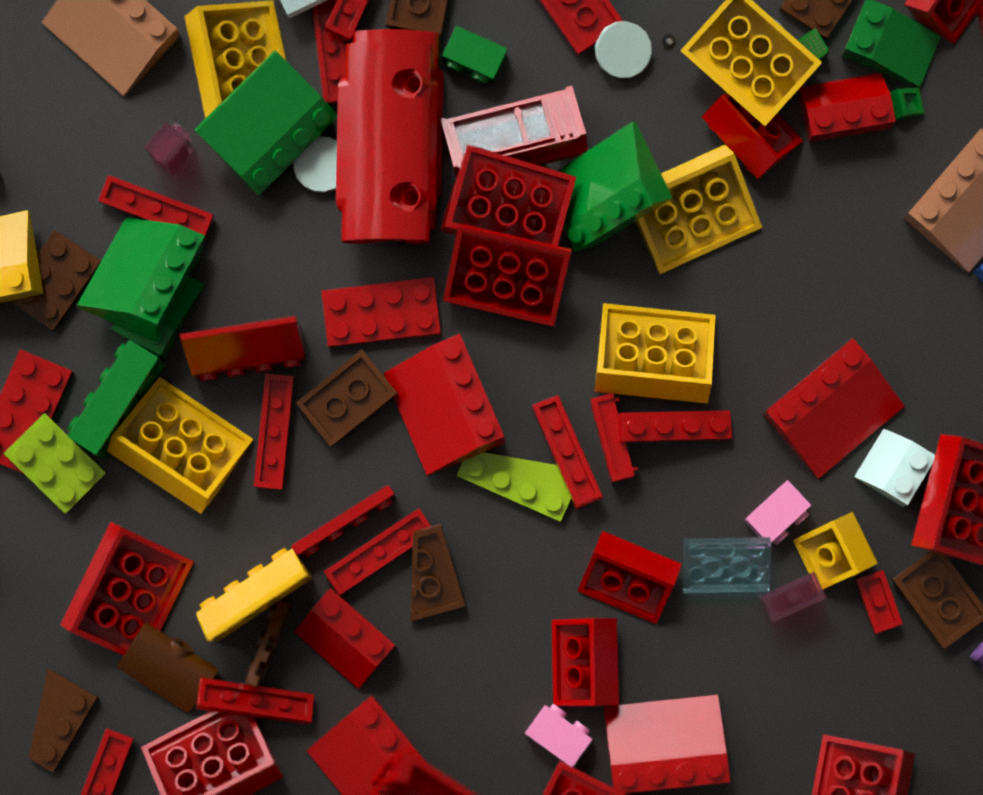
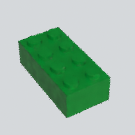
(115, 398)

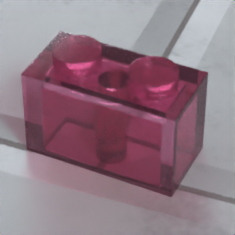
(169, 147)
(792, 597)

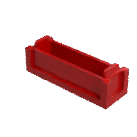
(615, 453)

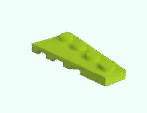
(519, 480)

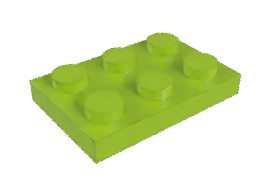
(54, 463)

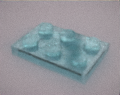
(726, 565)

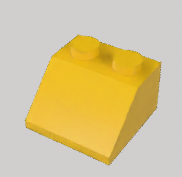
(835, 550)

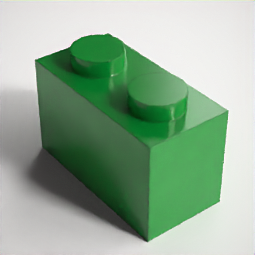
(474, 56)

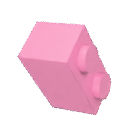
(778, 513)
(559, 735)

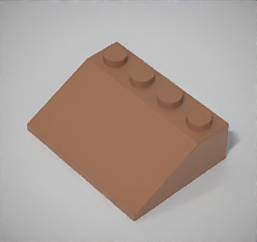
(113, 36)
(953, 208)

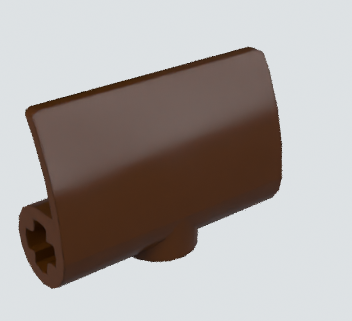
(166, 666)

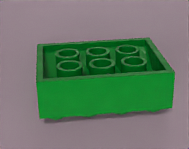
(266, 123)
(612, 188)
(143, 275)

